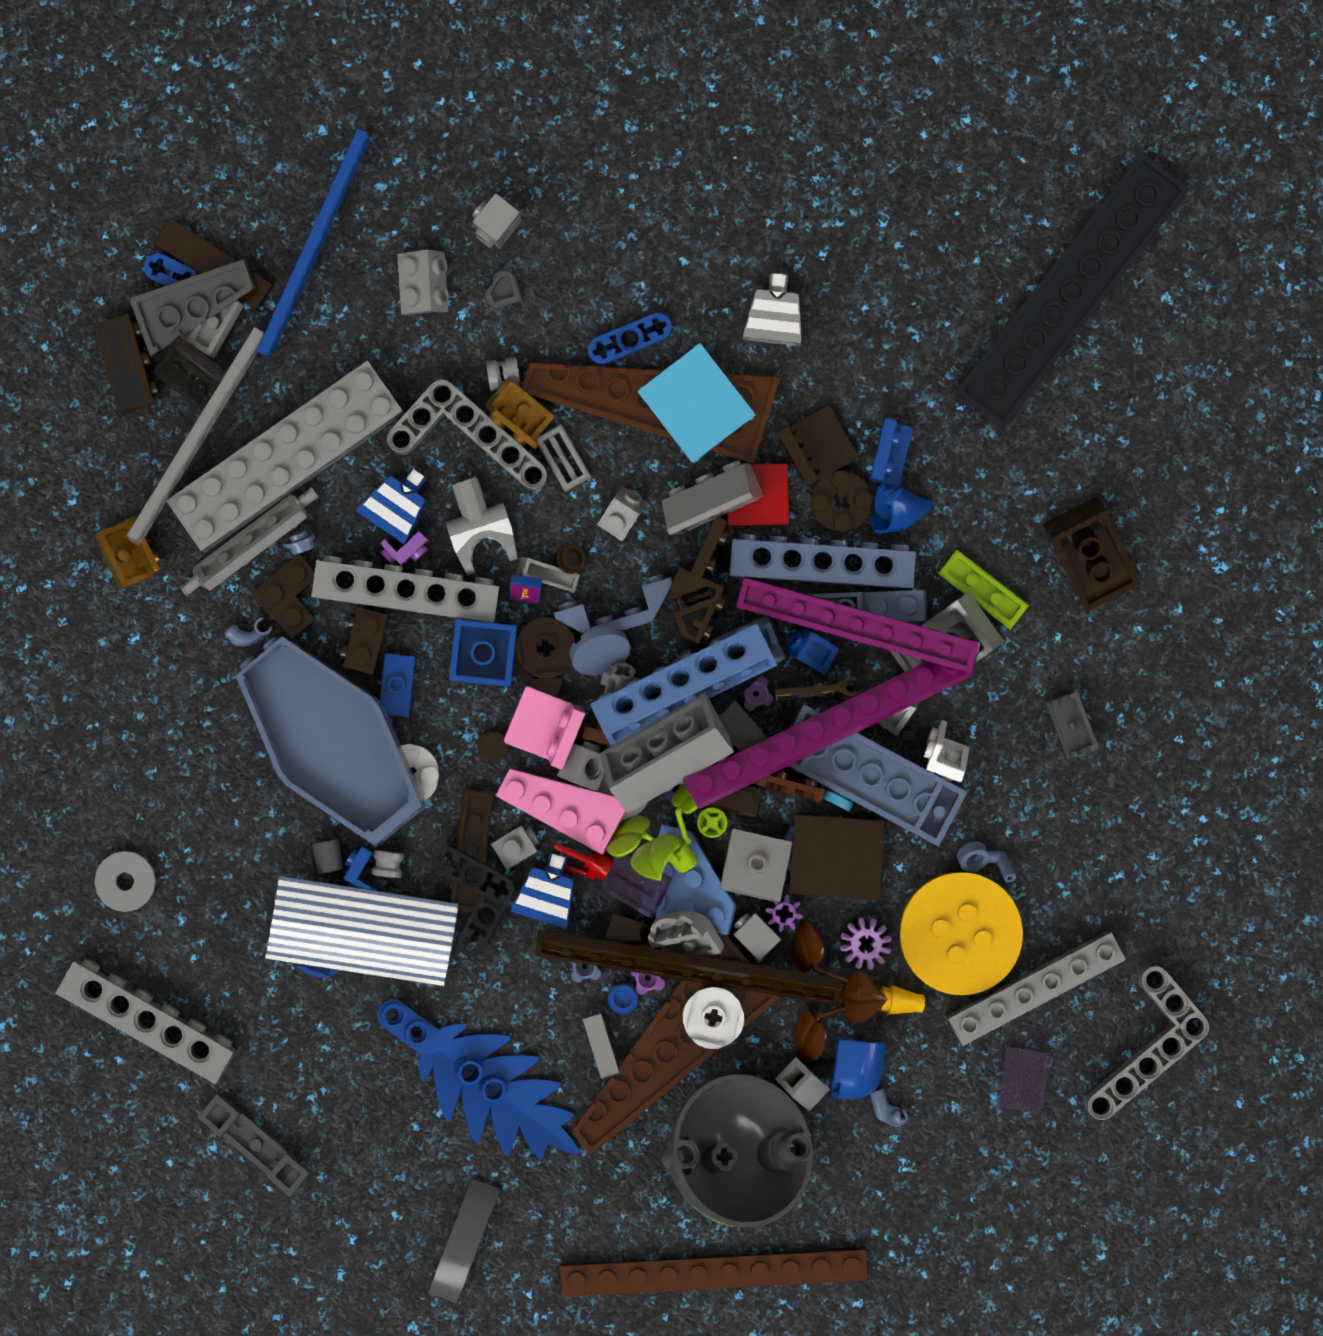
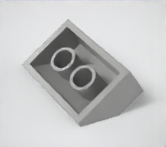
(710, 497)

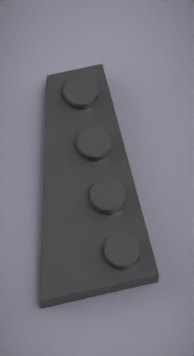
(188, 303)

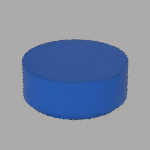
(623, 998)

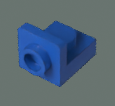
(811, 650)

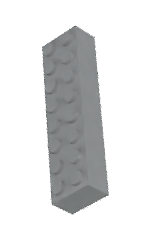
(285, 457)

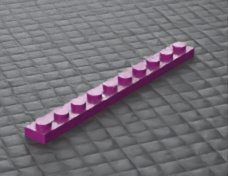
(820, 731)

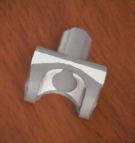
(478, 523)

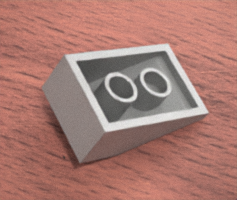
(961, 619)

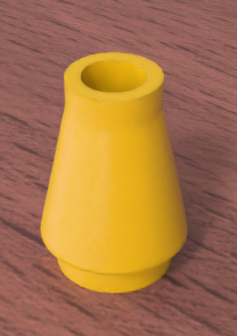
(901, 1001)

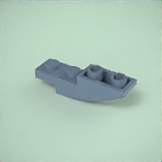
(900, 605)

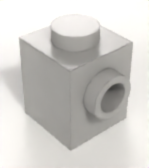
(802, 1084)

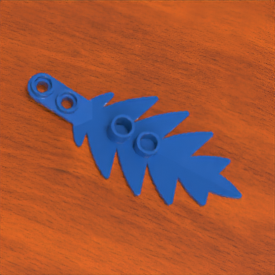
(483, 1082)

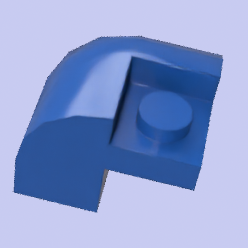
(857, 1068)

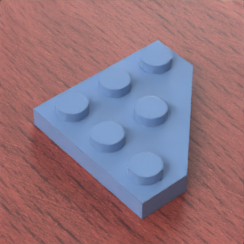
(697, 888)

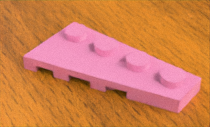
(573, 810)

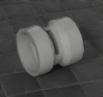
(510, 370)

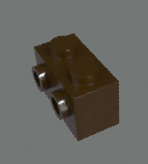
(366, 640)

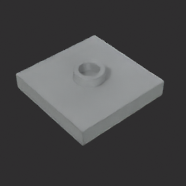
(755, 865)

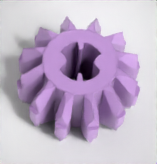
(855, 943)

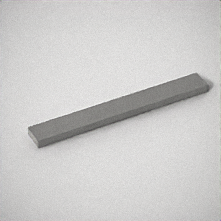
(195, 437)

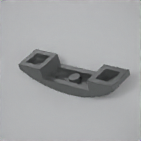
(254, 1144)
(464, 1240)

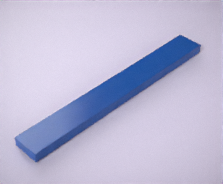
(314, 243)

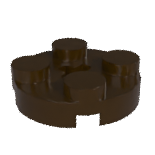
(841, 519)
(532, 636)

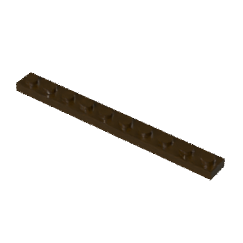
(688, 967)

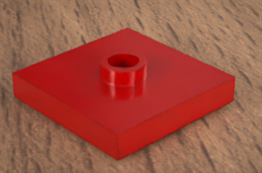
(773, 507)

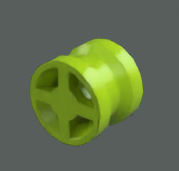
(712, 826)

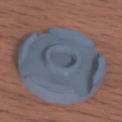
(598, 650)

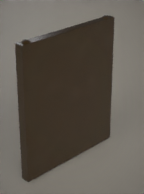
(837, 857)

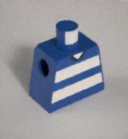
(396, 505)
(546, 893)

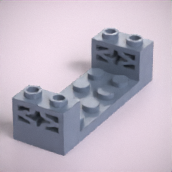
(884, 783)

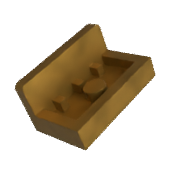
(519, 412)
(125, 559)

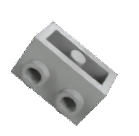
(495, 221)

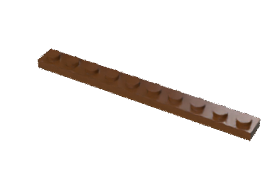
(714, 1272)

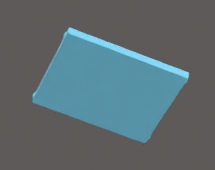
(696, 403)

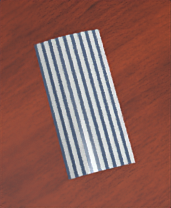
(361, 931)

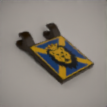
(838, 691)

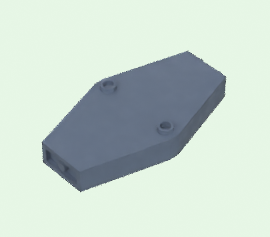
(330, 740)

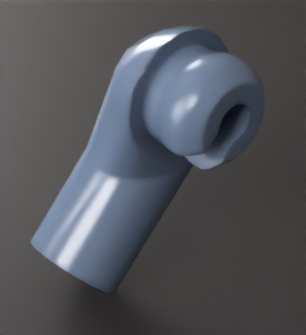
(886, 1112)

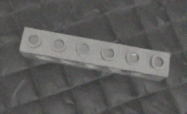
(481, 610)
(1035, 987)
(75, 990)

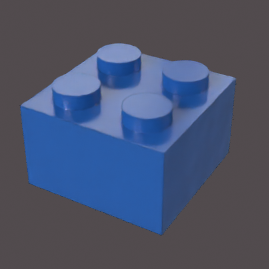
(483, 653)

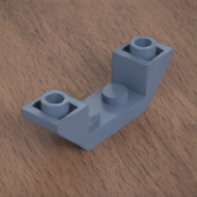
(654, 593)

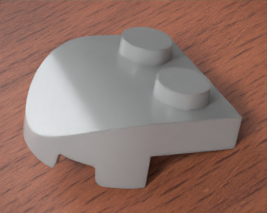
(685, 932)

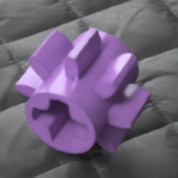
(788, 920)

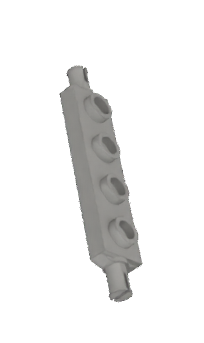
(249, 542)

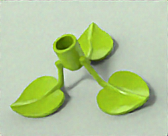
(652, 857)

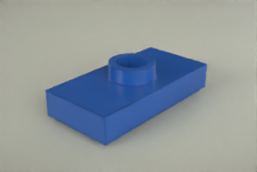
(397, 684)

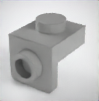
(622, 513)

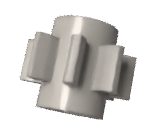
(617, 677)

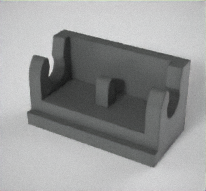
(1072, 725)

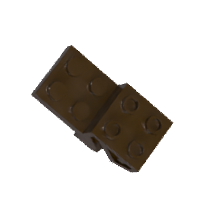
(694, 619)

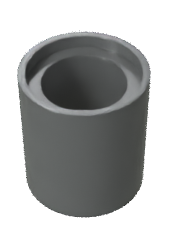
(328, 856)

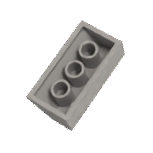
(665, 753)

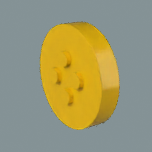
(960, 933)

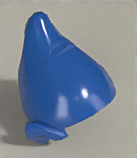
(897, 509)

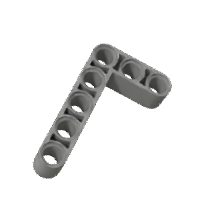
(471, 429)
(1152, 1049)

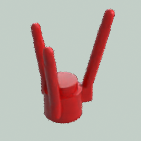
(595, 863)

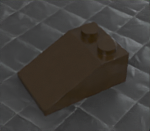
(1091, 553)

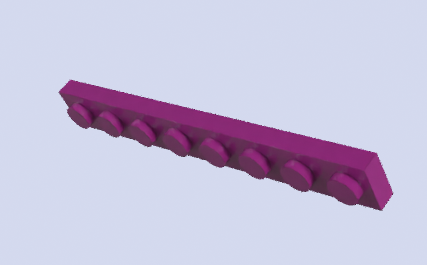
(858, 625)

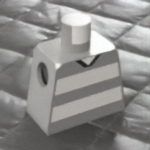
(774, 315)

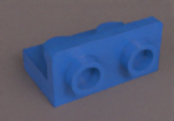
(891, 453)

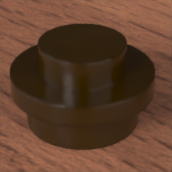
(571, 559)

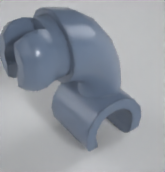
(244, 638)

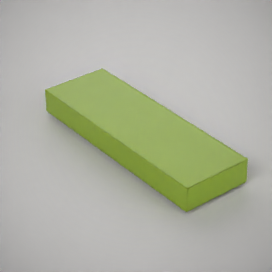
(985, 589)

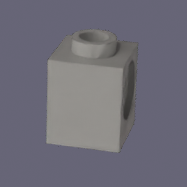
(583, 766)
(755, 935)

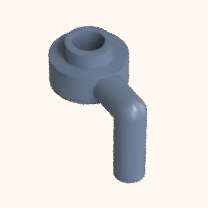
(974, 856)

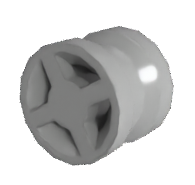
(387, 864)

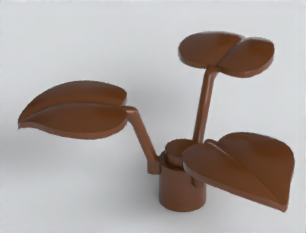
(859, 995)

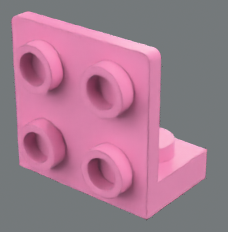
(544, 726)

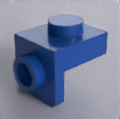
(357, 863)

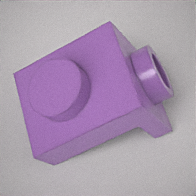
(414, 549)

